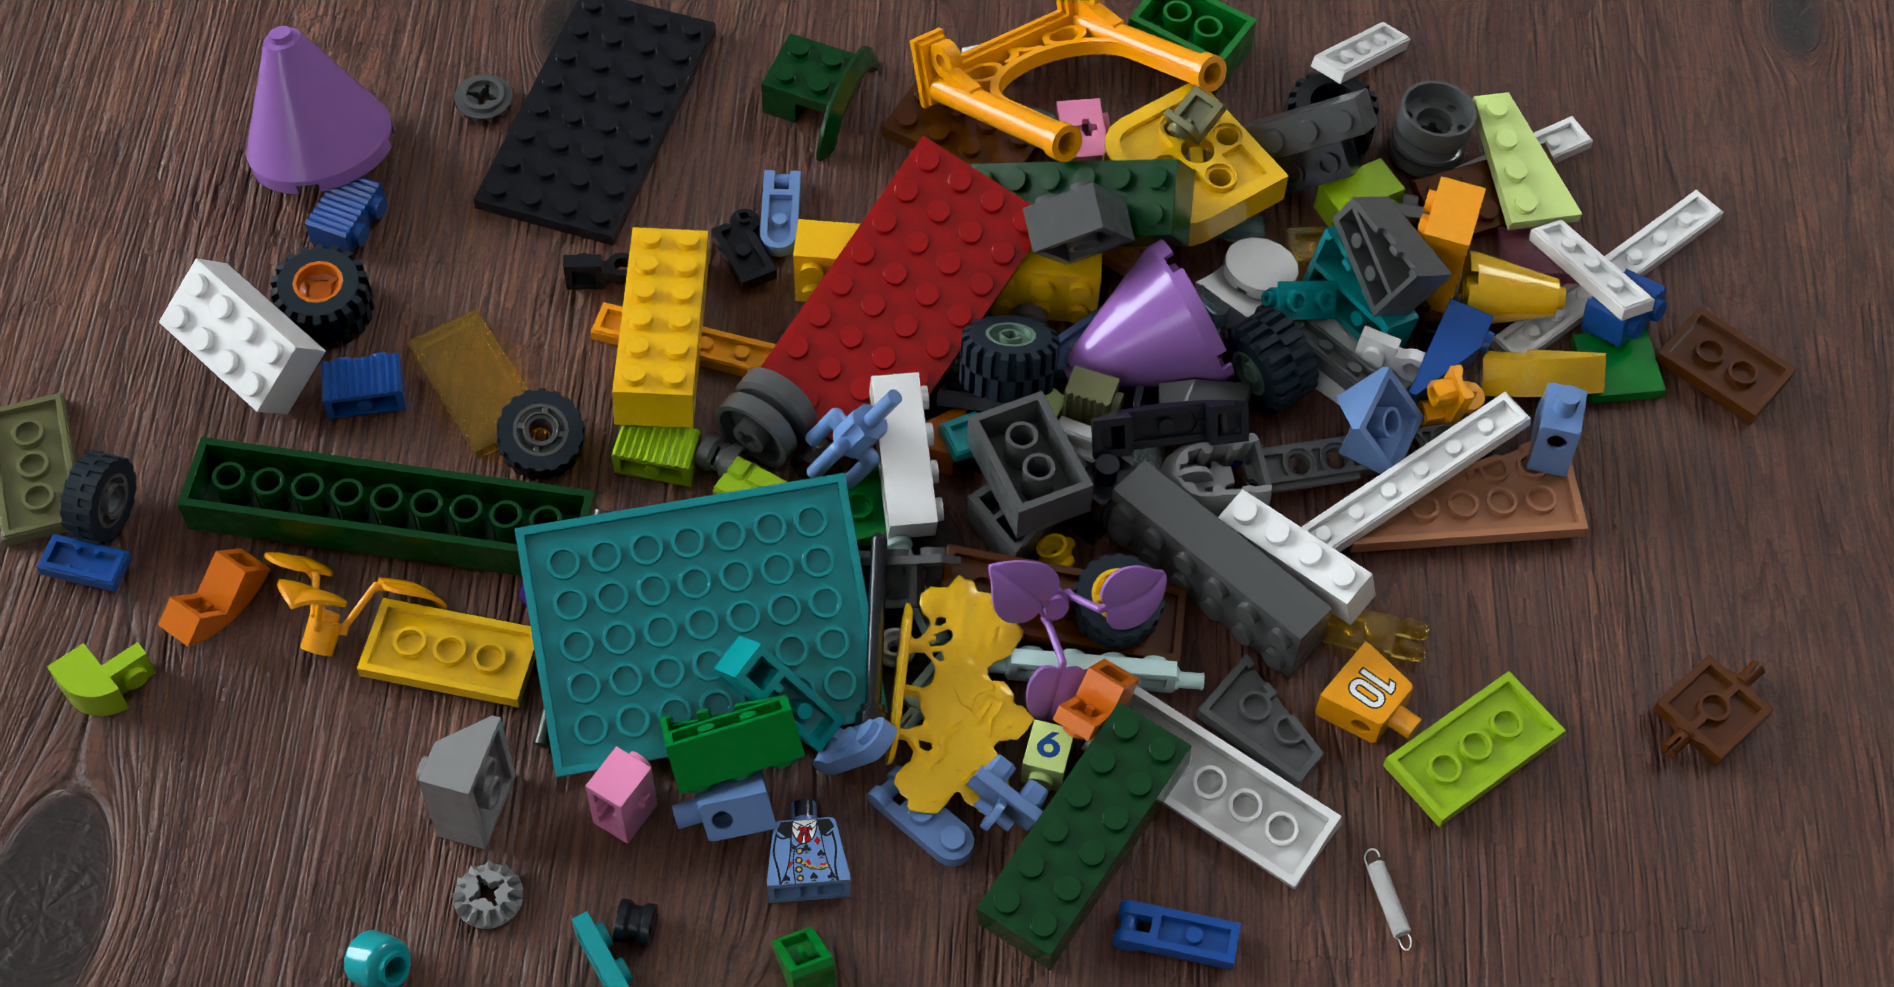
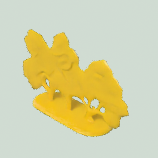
(962, 705)

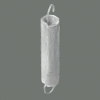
(1388, 899)

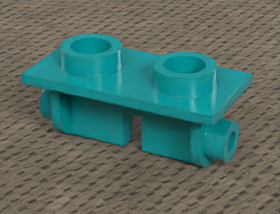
(1303, 299)

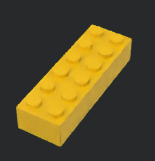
(661, 328)

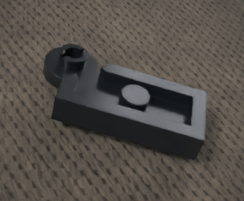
(744, 250)

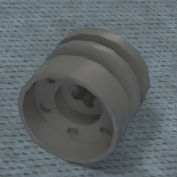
(1431, 128)

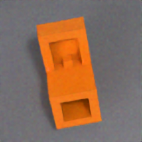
(1095, 700)

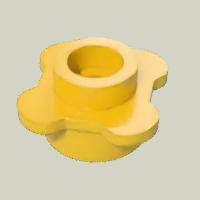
(1056, 549)

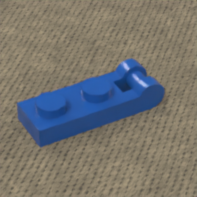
(1177, 934)

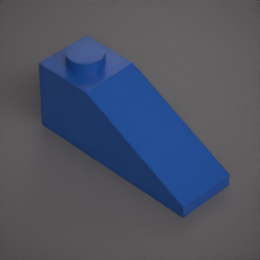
(1456, 342)

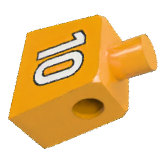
(1369, 698)

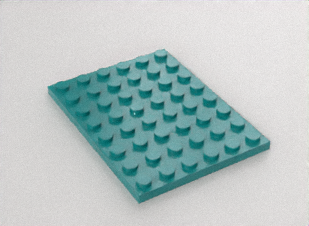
(652, 597)

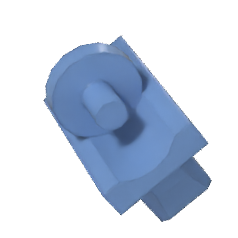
(1002, 802)

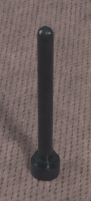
(875, 634)

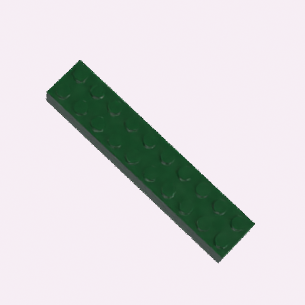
(369, 505)

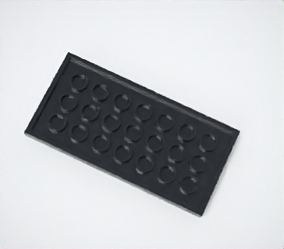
(596, 118)

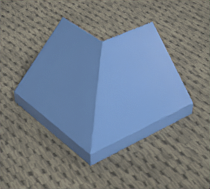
(1380, 420)

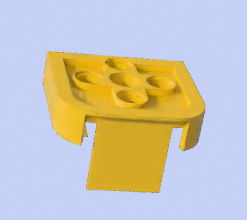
(1229, 182)

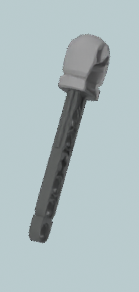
(1265, 467)

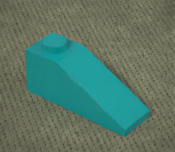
(762, 675)

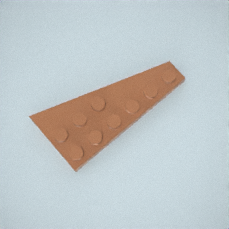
(1487, 504)

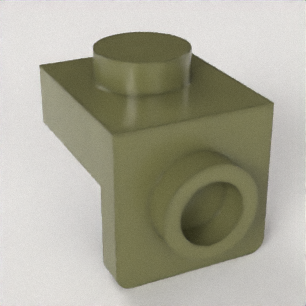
(1194, 116)

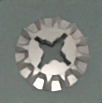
(481, 912)

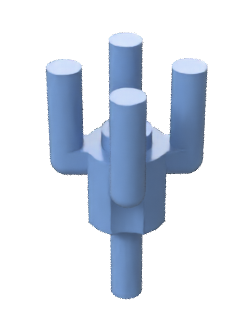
(852, 437)

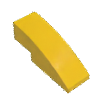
(1531, 371)

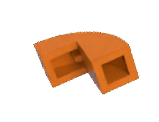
(222, 595)

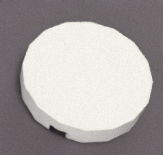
(1258, 265)

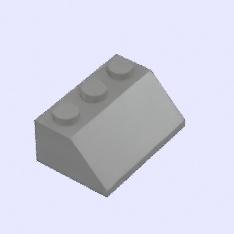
(468, 782)

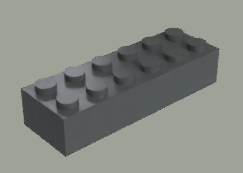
(1219, 569)

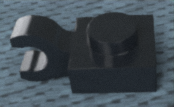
(591, 272)

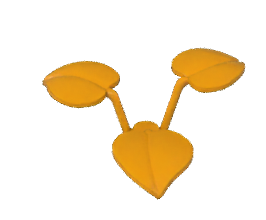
(324, 625)

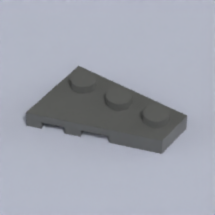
(1256, 722)

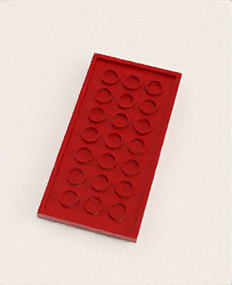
(906, 283)

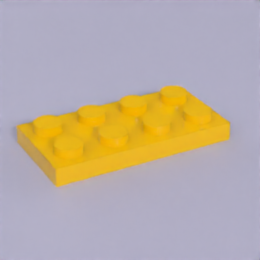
(449, 652)

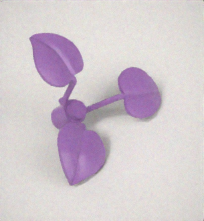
(1031, 587)

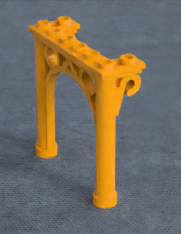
(976, 78)

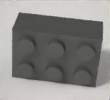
(1029, 464)

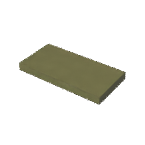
(33, 467)

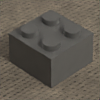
(1078, 223)

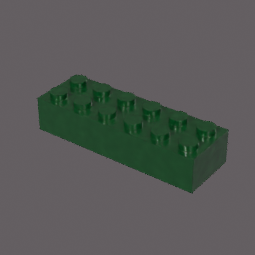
(1154, 190)
(1084, 835)

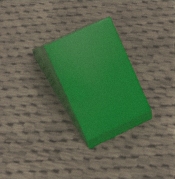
(804, 959)

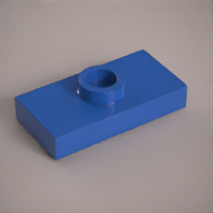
(84, 562)

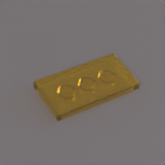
(469, 376)

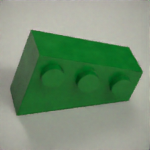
(732, 743)

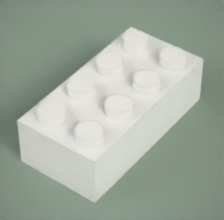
(241, 336)

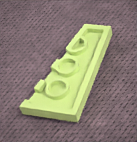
(1520, 169)

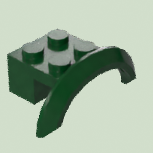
(815, 78)

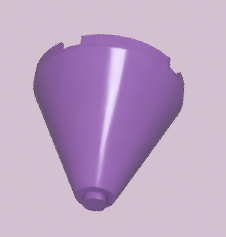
(312, 119)
(1152, 329)

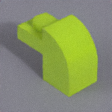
(98, 687)

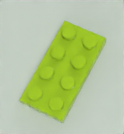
(1474, 748)

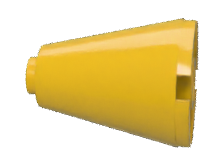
(1509, 289)

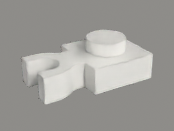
(1384, 351)

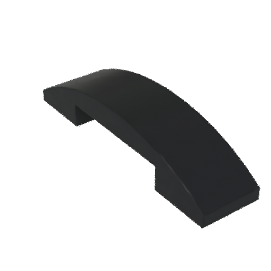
(1170, 424)

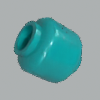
(377, 960)

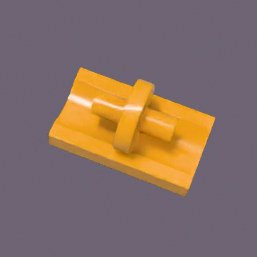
(1450, 399)

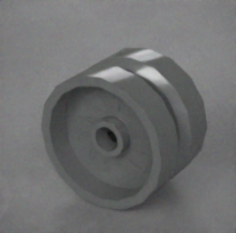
(766, 416)

